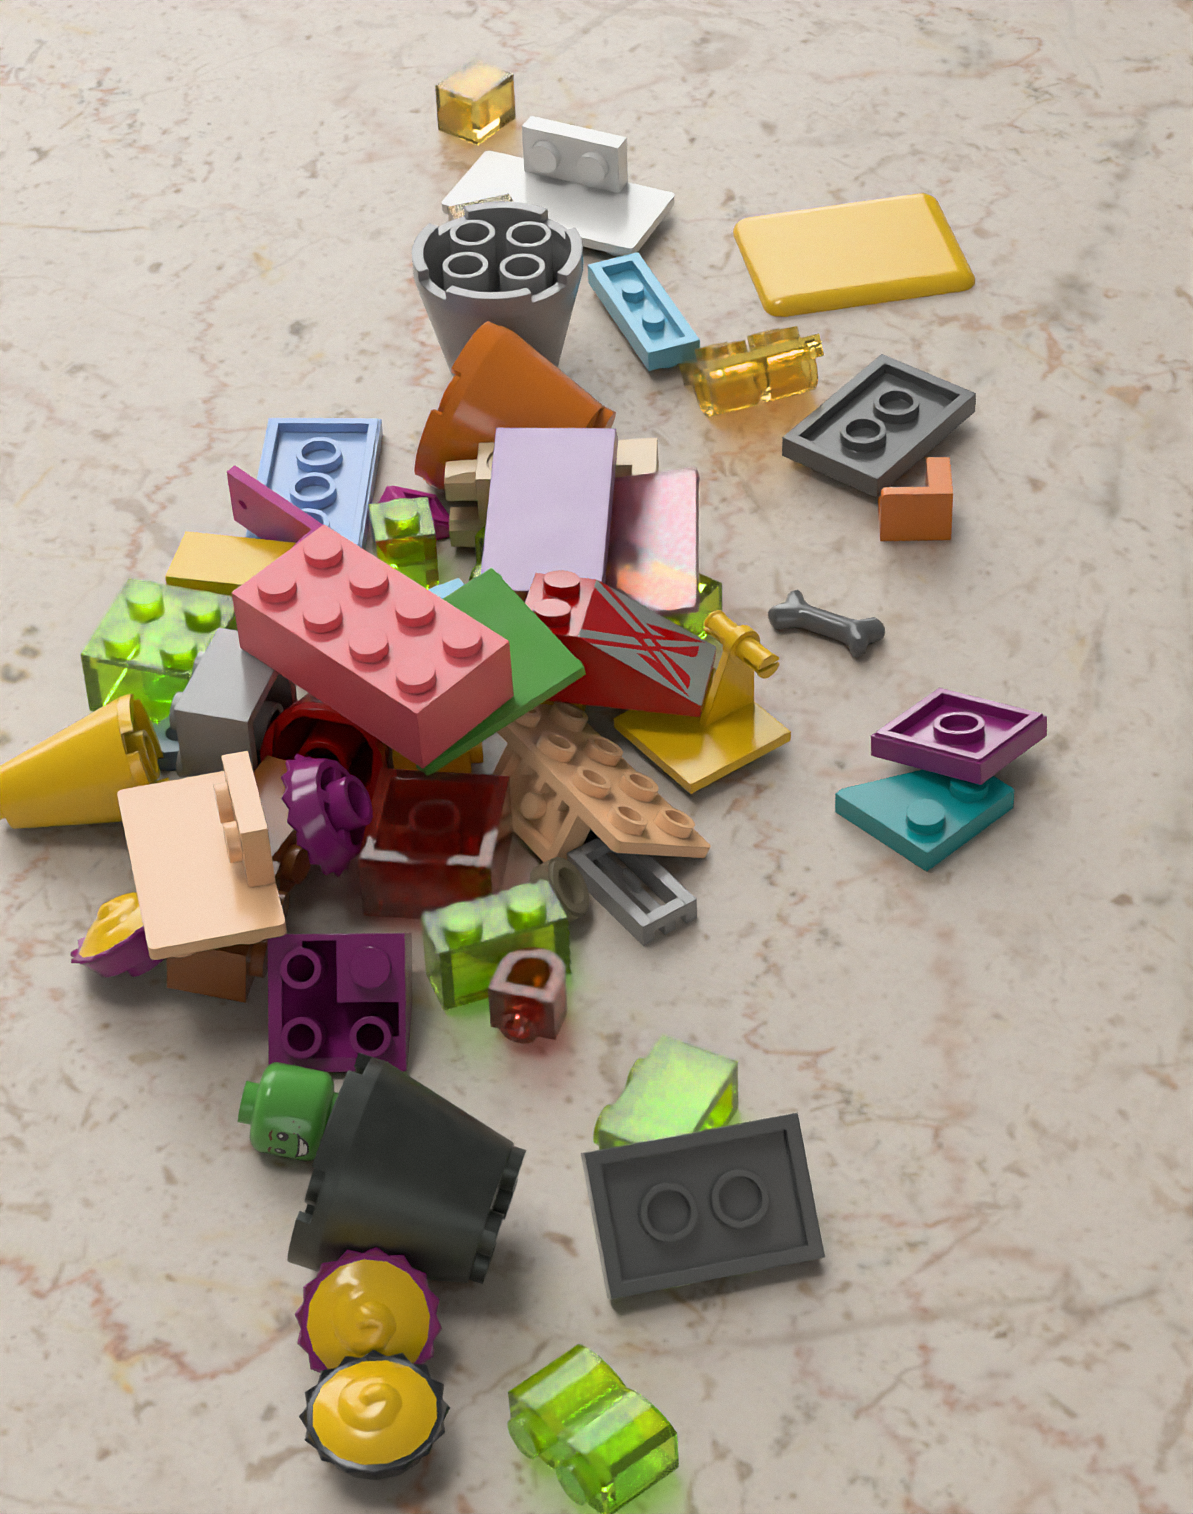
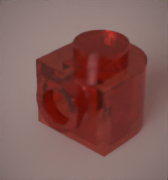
(528, 995)

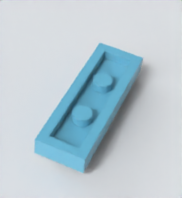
(643, 311)

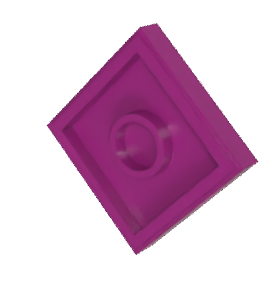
(959, 735)

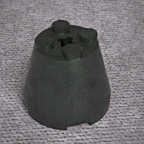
(405, 1178)

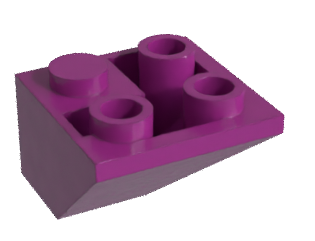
(339, 999)

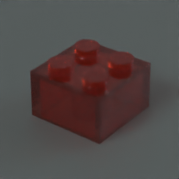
(434, 841)

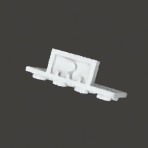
(577, 178)

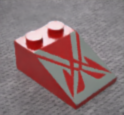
(626, 649)

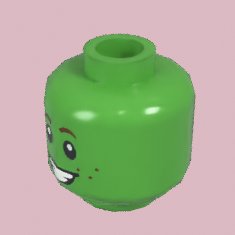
(288, 1110)

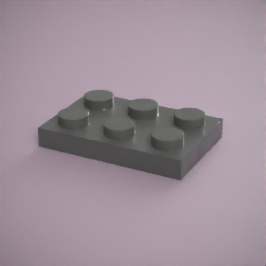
(878, 425)
(702, 1205)

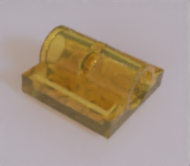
(738, 375)

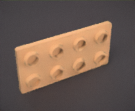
(578, 781)
(202, 861)

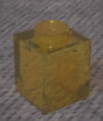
(475, 101)

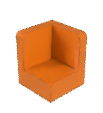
(919, 511)

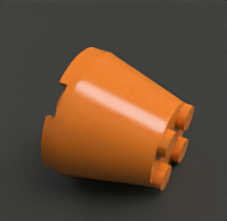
(500, 385)

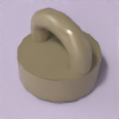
(567, 885)

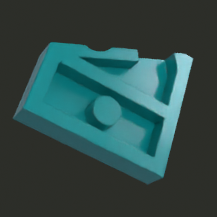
(924, 812)

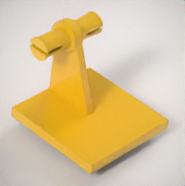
(731, 725)

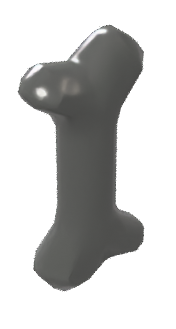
(852, 632)

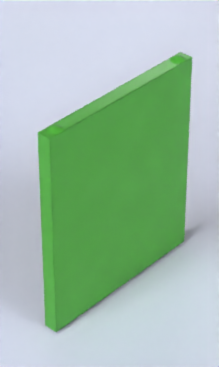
(538, 658)

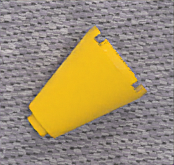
(82, 768)

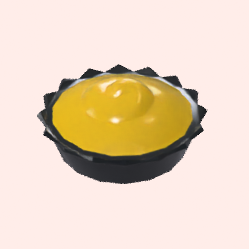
(374, 1415)

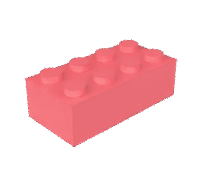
(373, 645)

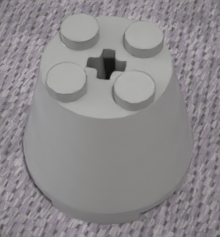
(501, 268)

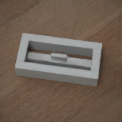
(623, 896)

